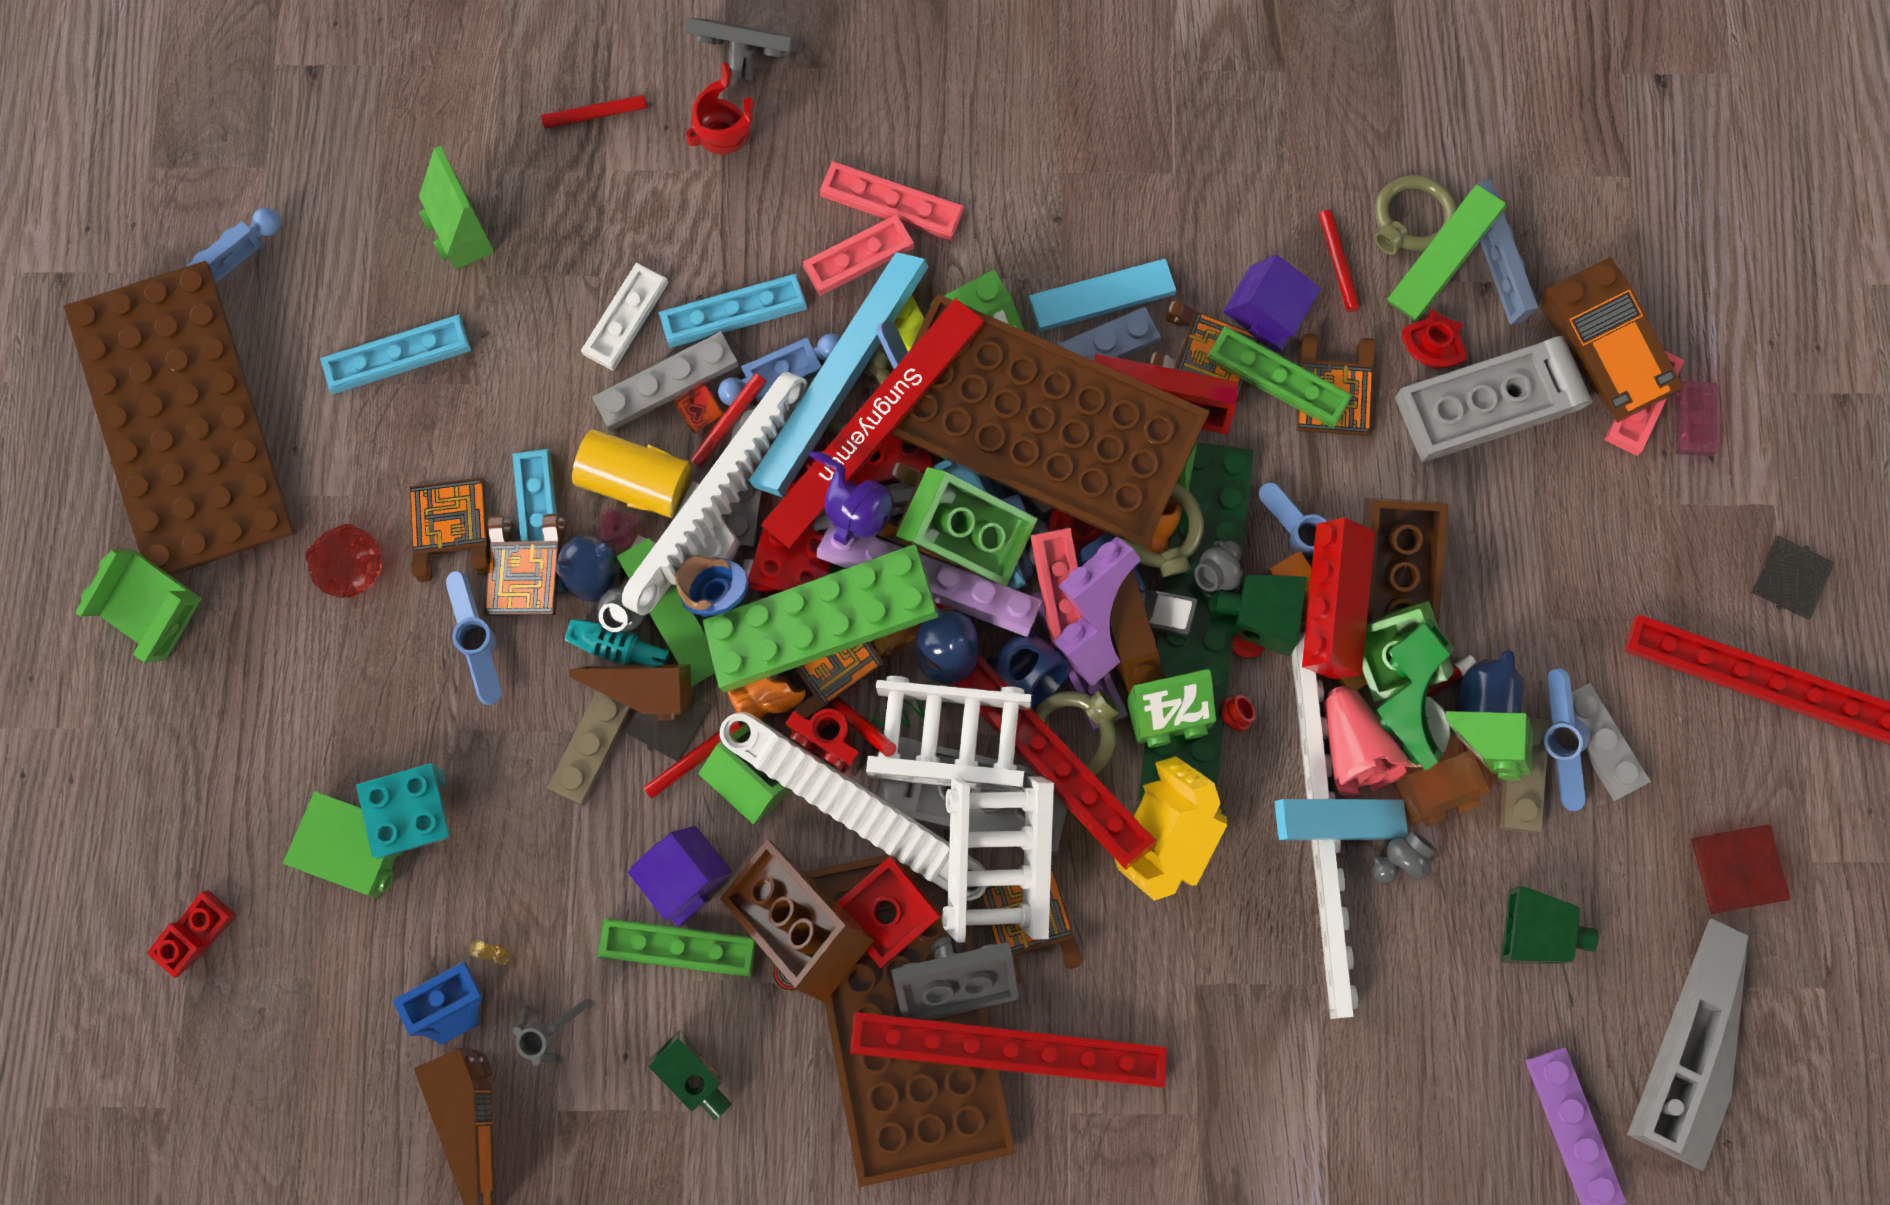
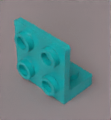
(403, 810)

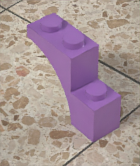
(1092, 594)

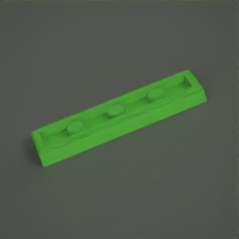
(1446, 253)
(1279, 377)
(674, 622)
(677, 947)

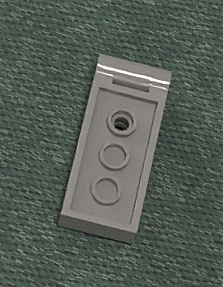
(1475, 403)
(928, 805)

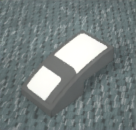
(1169, 612)

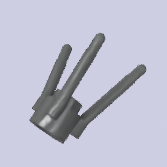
(538, 1037)

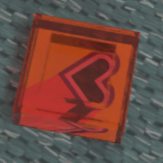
(698, 407)

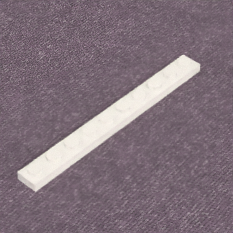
(1329, 878)

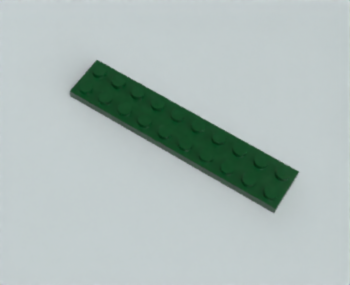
(1222, 490)

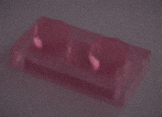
(1696, 419)

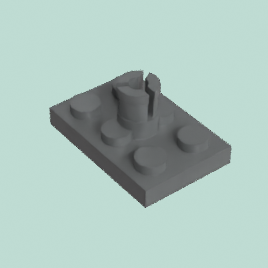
(743, 42)
(955, 980)

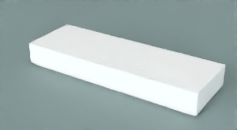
(624, 316)

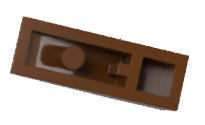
(1133, 637)
(644, 688)

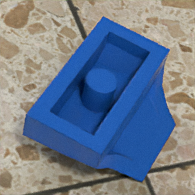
(442, 1005)

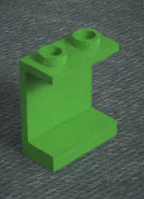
(140, 602)
(337, 848)

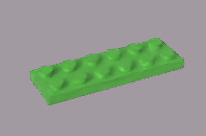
(820, 618)

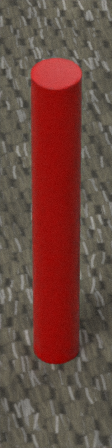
(593, 111)
(1339, 261)
(728, 420)
(864, 727)
(685, 764)

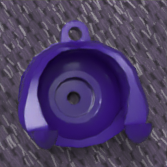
(854, 509)

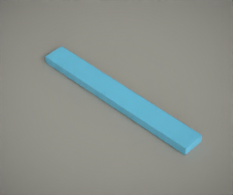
(837, 375)

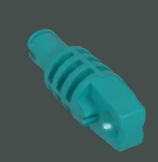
(614, 646)

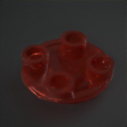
(344, 561)

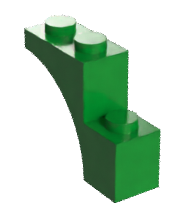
(1406, 709)

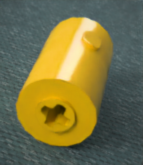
(632, 473)

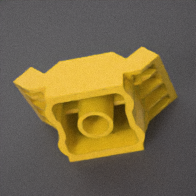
(1185, 821)

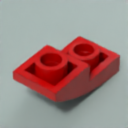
(192, 935)

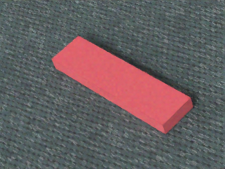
(890, 198)

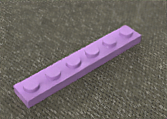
(948, 584)

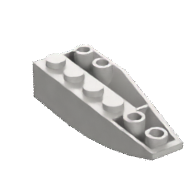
(1698, 1054)

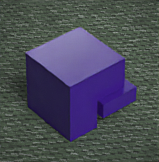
(1272, 301)
(680, 874)

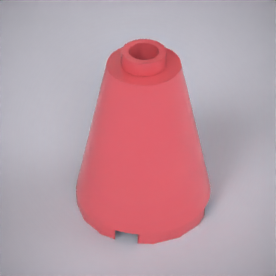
(1359, 744)

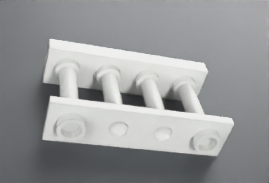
(927, 768)
(1032, 877)

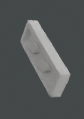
(1607, 747)

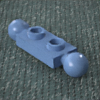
(239, 243)
(795, 358)

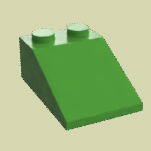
(451, 214)
(966, 526)

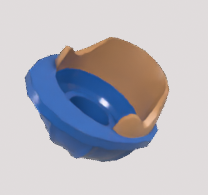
(710, 585)

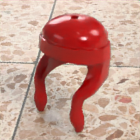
(717, 122)

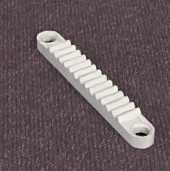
(713, 495)
(845, 800)

